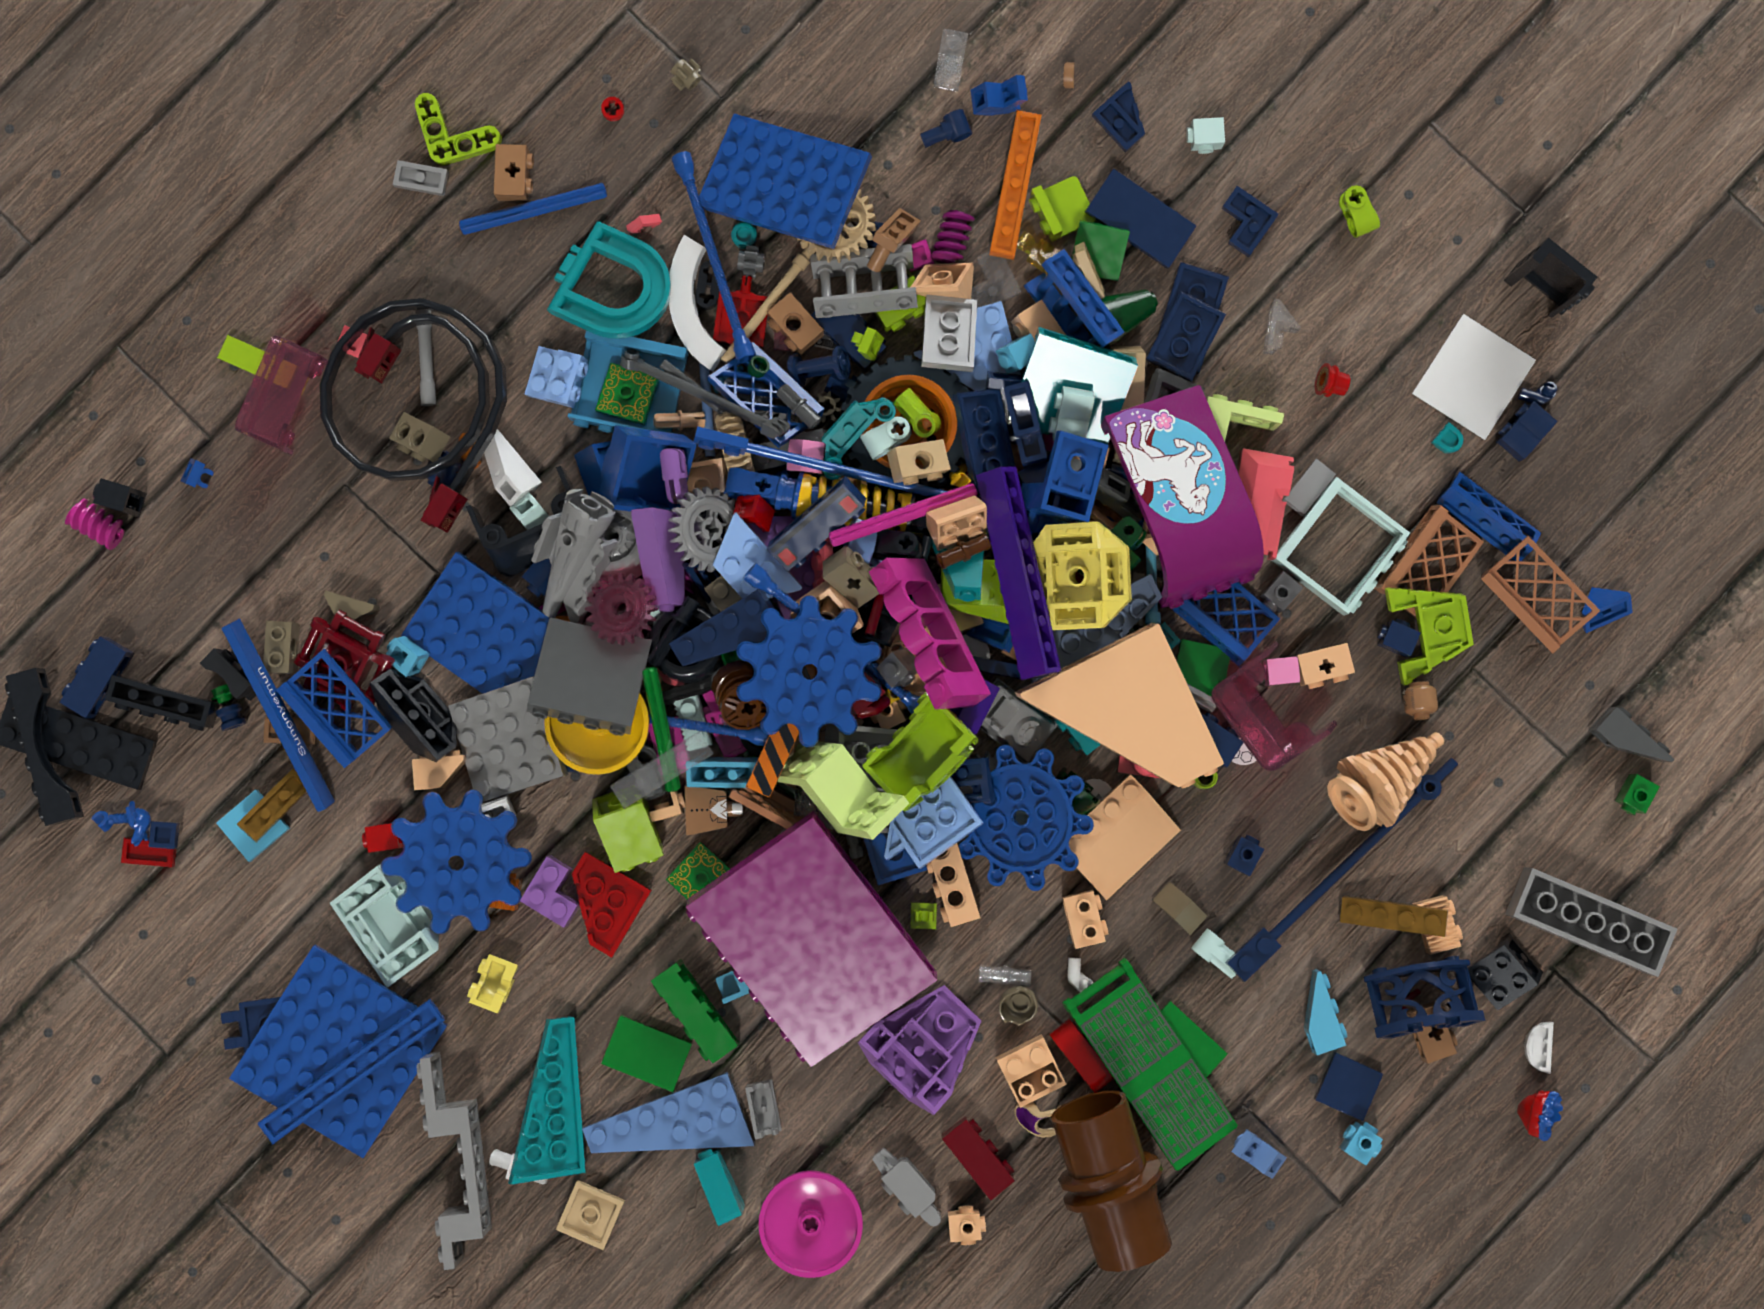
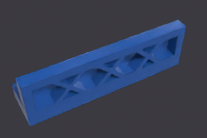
(1487, 520)

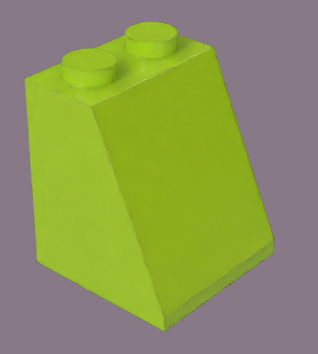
(626, 833)

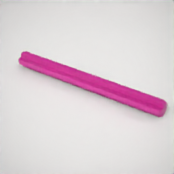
(899, 515)

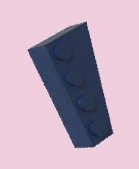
(724, 630)

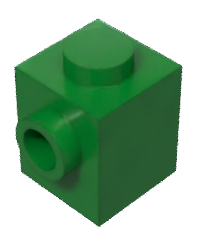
(1636, 794)

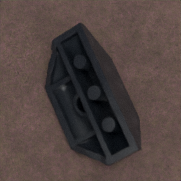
(415, 714)

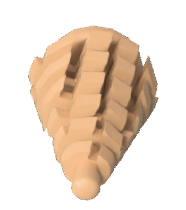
(1380, 782)

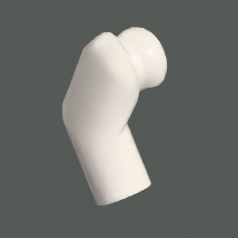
(1075, 976)

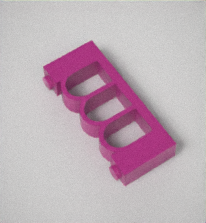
(950, 687)

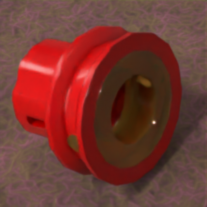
(1331, 381)

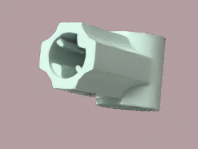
(1213, 950)

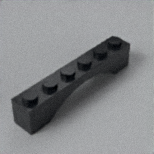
(29, 697)

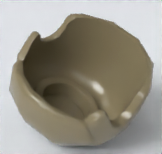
(1018, 1005)

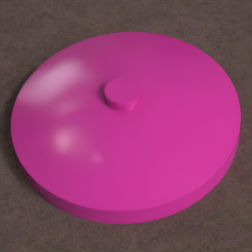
(810, 1224)

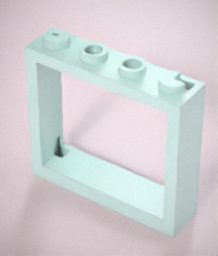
(1382, 563)

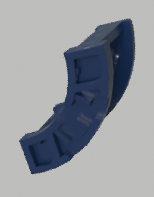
(1460, 1014)

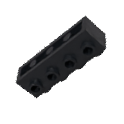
(162, 701)

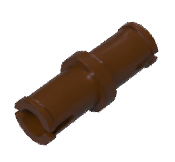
(963, 551)

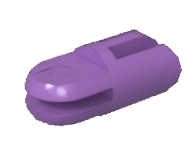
(674, 473)

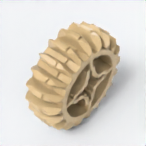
(733, 425)

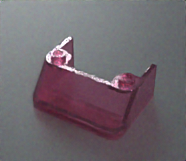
(277, 393)
(1256, 722)

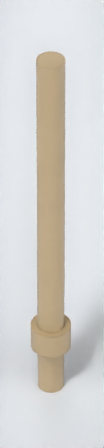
(800, 263)

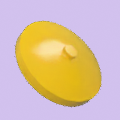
(598, 749)

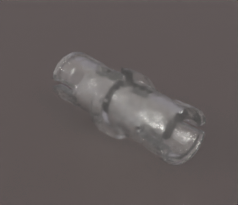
(1004, 975)

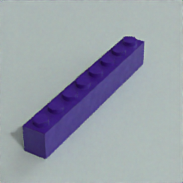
(1018, 573)

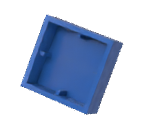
(633, 468)

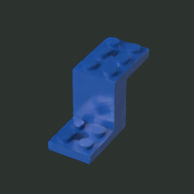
(1065, 493)

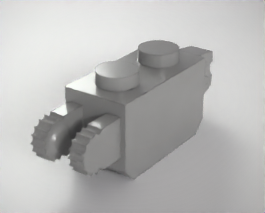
(908, 1185)

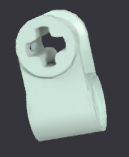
(881, 438)

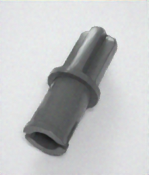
(798, 406)

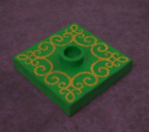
(627, 394)
(697, 871)

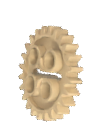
(860, 213)

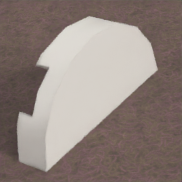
(1539, 1046)

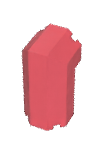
(1266, 481)

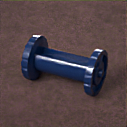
(836, 363)

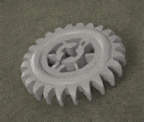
(693, 528)

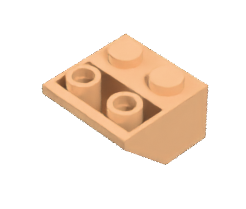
(957, 522)
(1031, 1071)

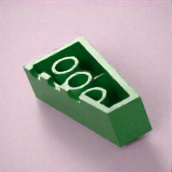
(695, 1011)

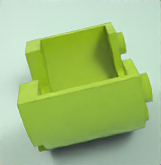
(921, 753)

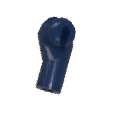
(1540, 396)

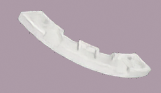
(683, 305)

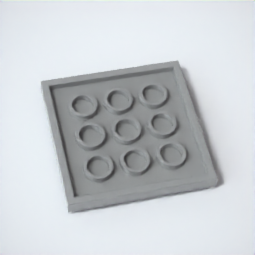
(504, 741)

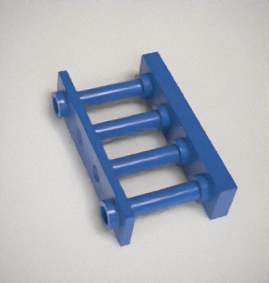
(1081, 297)

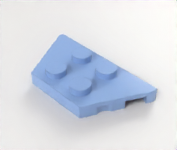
(743, 549)

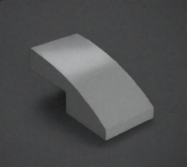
(1309, 487)

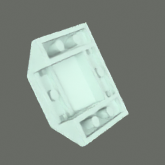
(387, 937)

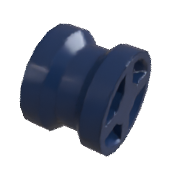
(231, 717)

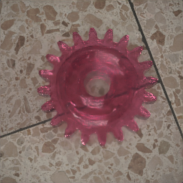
(606, 604)

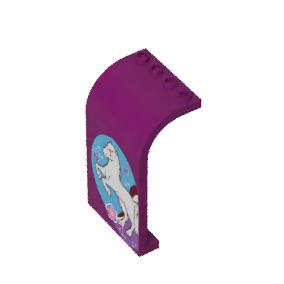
(1188, 494)

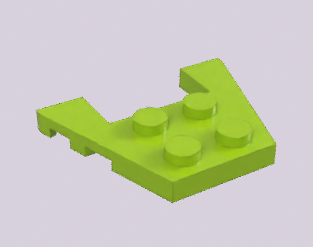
(1442, 624)

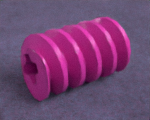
(95, 524)

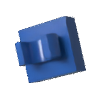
(193, 473)

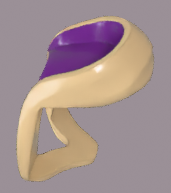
(1030, 1115)

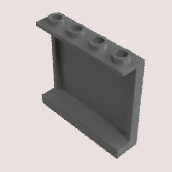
(588, 678)

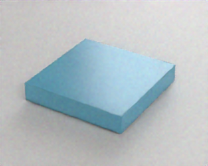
(239, 838)

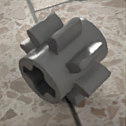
(751, 261)

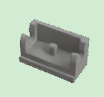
(763, 1108)

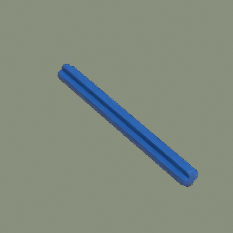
(533, 208)

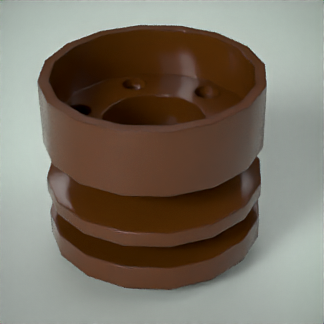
(734, 711)

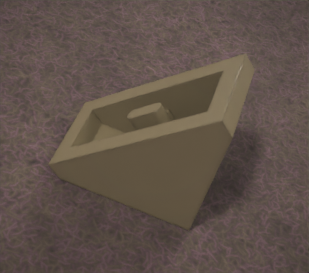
(354, 608)
(1179, 908)

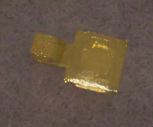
(1037, 251)

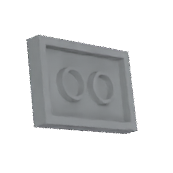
(949, 333)

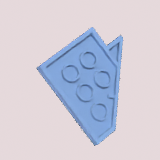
(991, 335)
(932, 825)

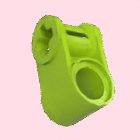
(1359, 215)

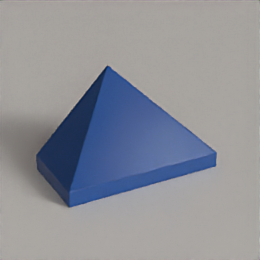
(1612, 606)

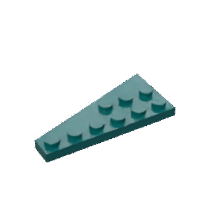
(552, 1121)

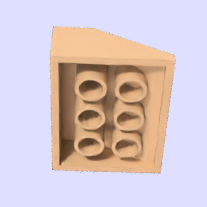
(1124, 836)

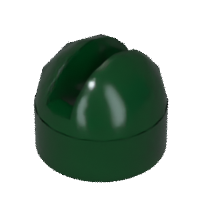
(761, 370)

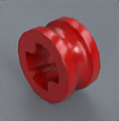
(606, 105)

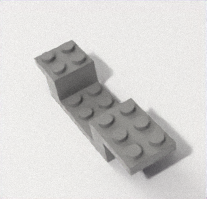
(452, 1118)

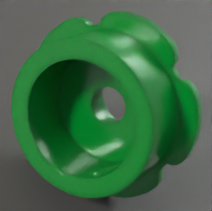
(222, 695)

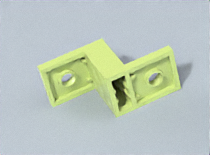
(1243, 413)
(841, 789)

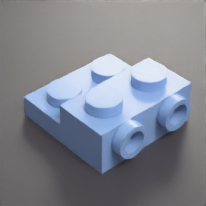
(557, 376)

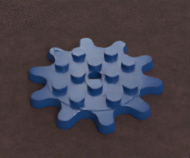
(780, 663)
(1049, 826)
(462, 833)

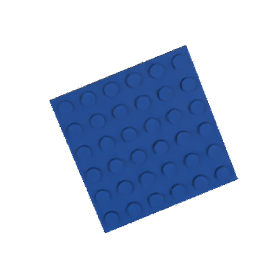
(316, 1026)

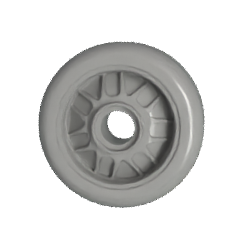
(625, 554)

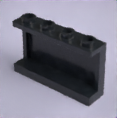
(1555, 275)

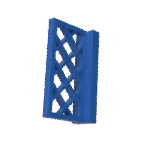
(774, 379)
(1221, 637)
(323, 725)

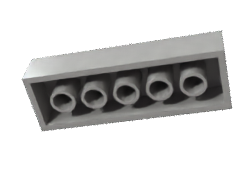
(1591, 921)

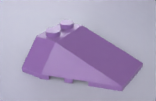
(923, 1047)

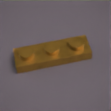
(273, 806)

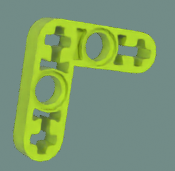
(443, 140)

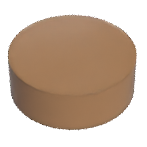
(1069, 74)

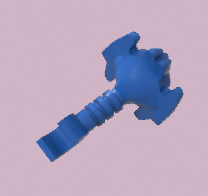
(136, 818)

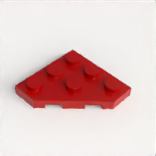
(607, 902)

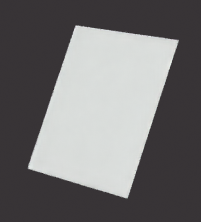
(1474, 376)

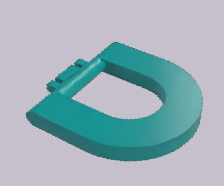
(601, 319)

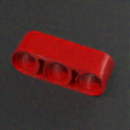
(1081, 1055)

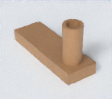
(891, 237)

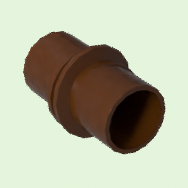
(1111, 1181)

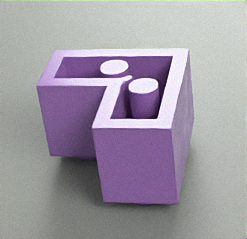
(545, 894)

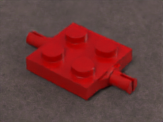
(746, 306)

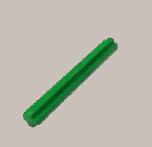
(659, 718)

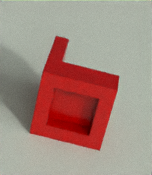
(755, 510)

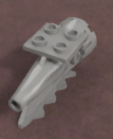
(576, 552)

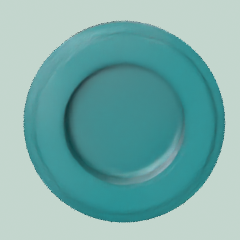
(743, 235)

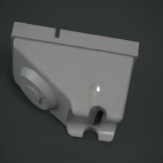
(1016, 723)

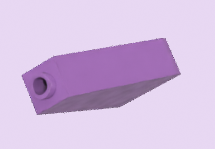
(659, 563)

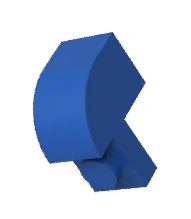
(999, 98)

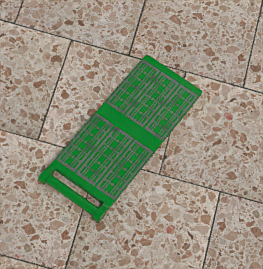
(1152, 1067)

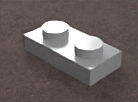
(420, 178)

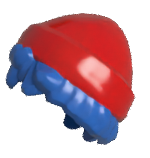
(1540, 1112)

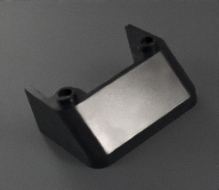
(515, 553)

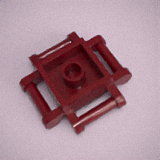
(349, 653)

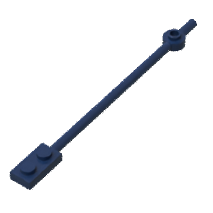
(1264, 944)

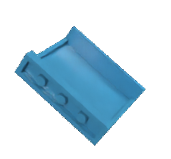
(603, 351)

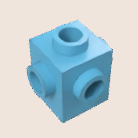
(1368, 1148)

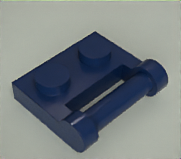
(975, 773)

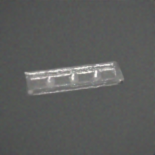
(661, 769)

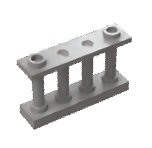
(866, 302)

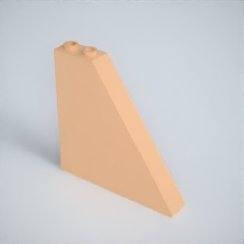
(1134, 705)

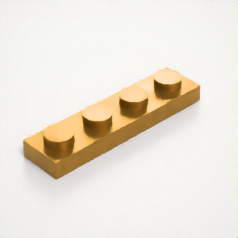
(1394, 916)

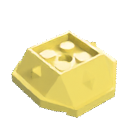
(1106, 570)

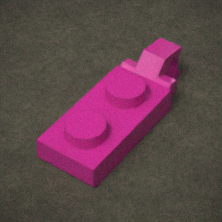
(729, 745)

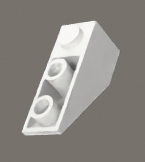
(509, 471)

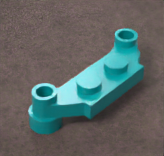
(851, 426)

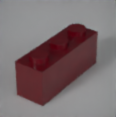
(979, 1157)

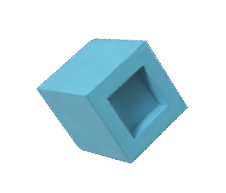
(731, 987)

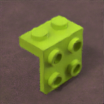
(1060, 207)

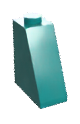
(965, 577)
(719, 1186)

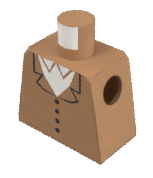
(708, 809)

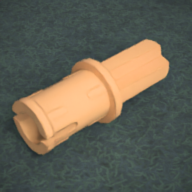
(679, 420)

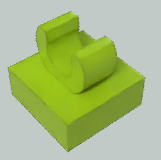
(869, 343)
(923, 915)

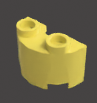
(493, 984)

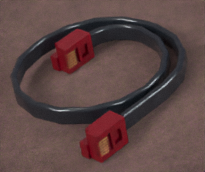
(376, 361)

